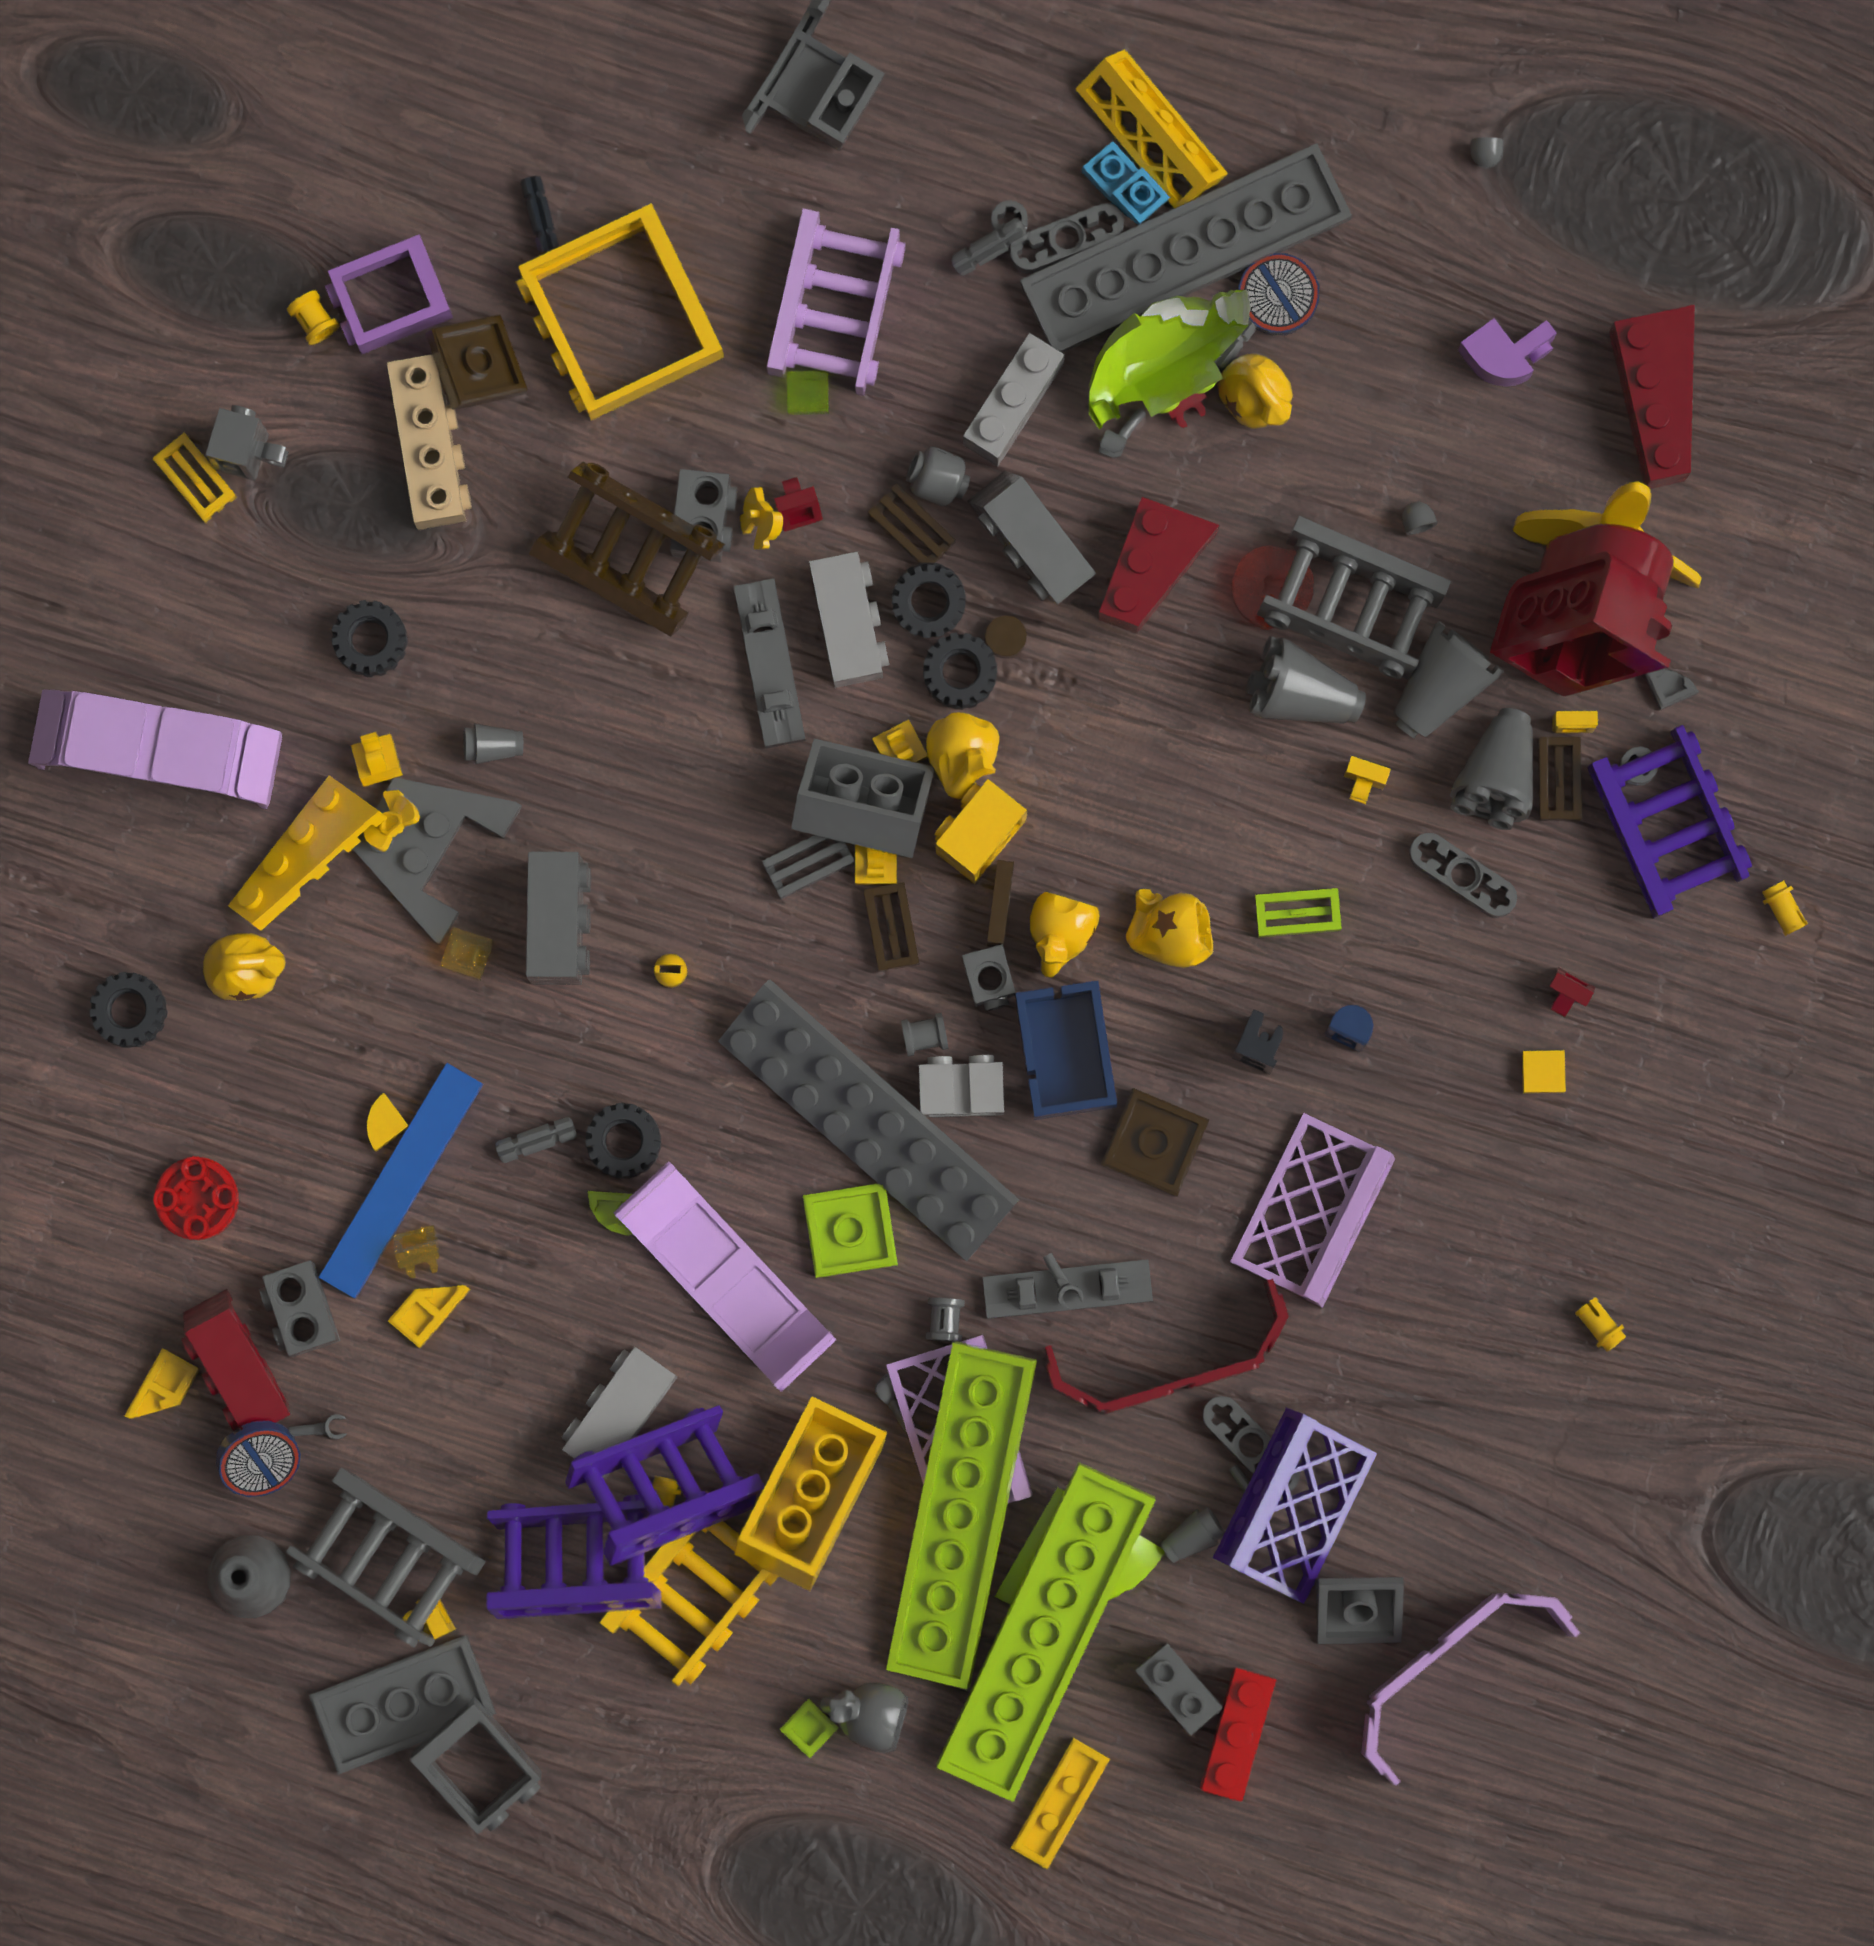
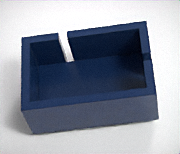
(1066, 1050)

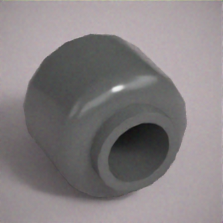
(937, 476)

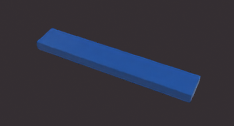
(401, 1180)

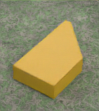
(426, 1311)
(163, 1386)

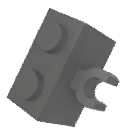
(241, 444)

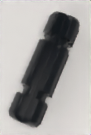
(539, 214)

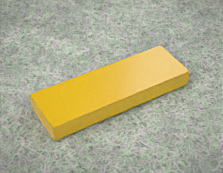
(1060, 1803)

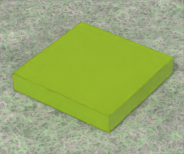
(850, 1230)

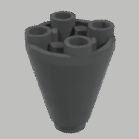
(1301, 687)
(1498, 773)
(266, 1574)

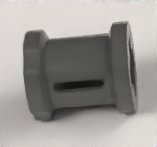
(924, 1034)
(944, 1319)

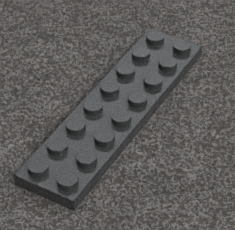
(1186, 248)
(868, 1120)

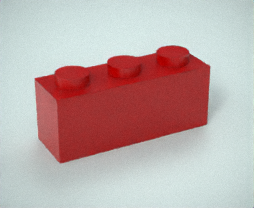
(1238, 1734)

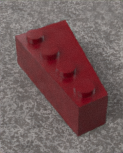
(1657, 384)

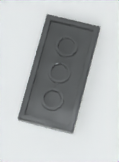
(398, 1703)

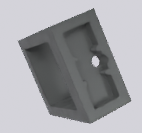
(449, 1733)

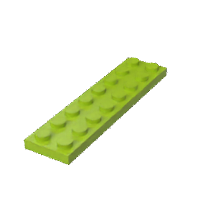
(961, 1515)
(1045, 1631)

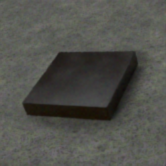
(476, 362)
(1155, 1142)

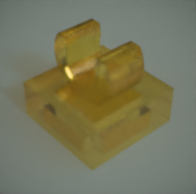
(466, 953)
(415, 1248)

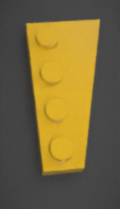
(313, 839)

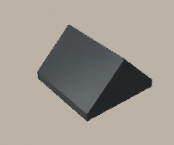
(1359, 1610)

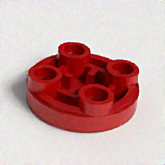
(196, 1198)

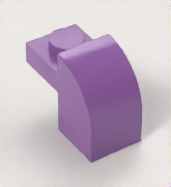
(1499, 360)

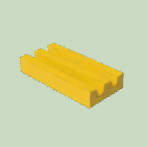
(216, 504)

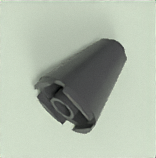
(1443, 682)

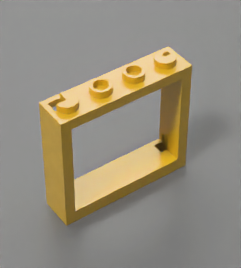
(640, 220)

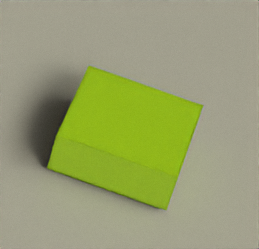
(809, 1728)

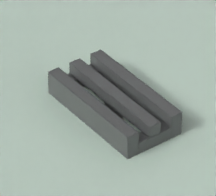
(812, 878)

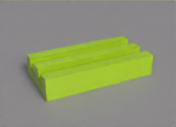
(1262, 915)

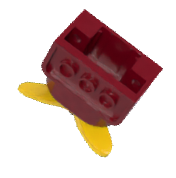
(1593, 597)

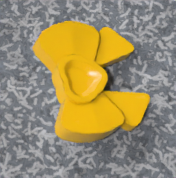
(760, 514)
(401, 814)

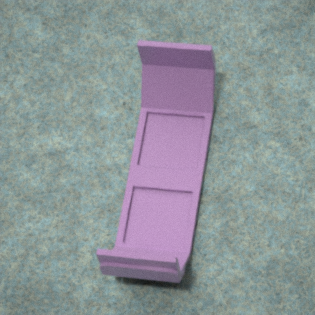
(156, 744)
(724, 1276)
(1425, 1658)

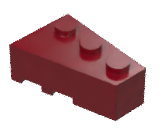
(232, 1363)

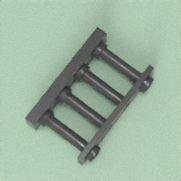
(1385, 574)
(421, 1538)

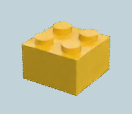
(980, 830)

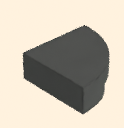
(1669, 687)

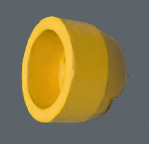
(670, 979)

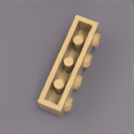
(427, 443)

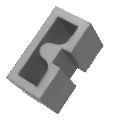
(961, 1088)

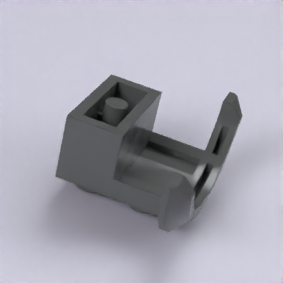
(816, 85)

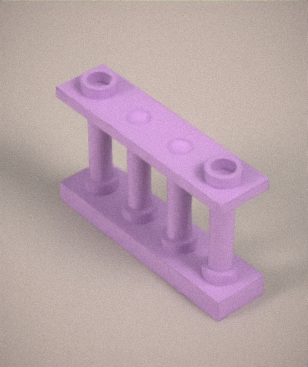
(805, 275)

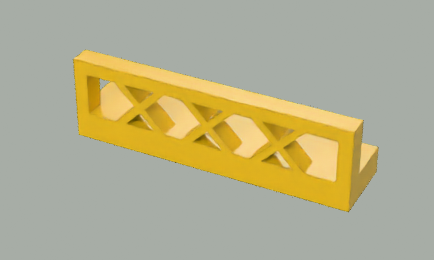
(1157, 118)

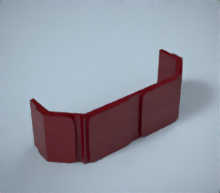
(1280, 1318)

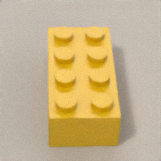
(810, 1493)

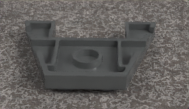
(421, 846)

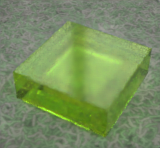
(807, 392)

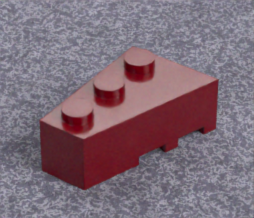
(1152, 561)

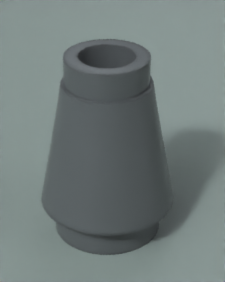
(491, 743)
(1193, 1535)

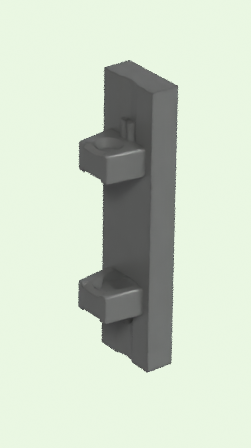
(769, 663)
(1015, 1296)

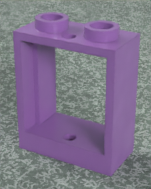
(402, 327)

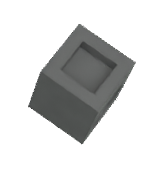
(985, 959)

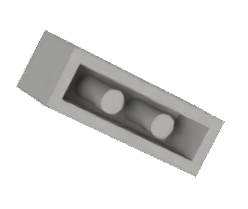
(1013, 399)
(848, 619)
(622, 1406)

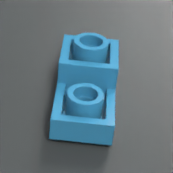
(1124, 184)

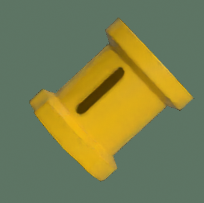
(313, 317)

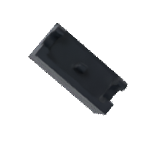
(1256, 1050)

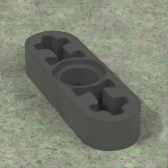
(1073, 222)
(1479, 869)
(1222, 1429)

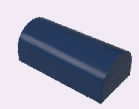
(1351, 1027)

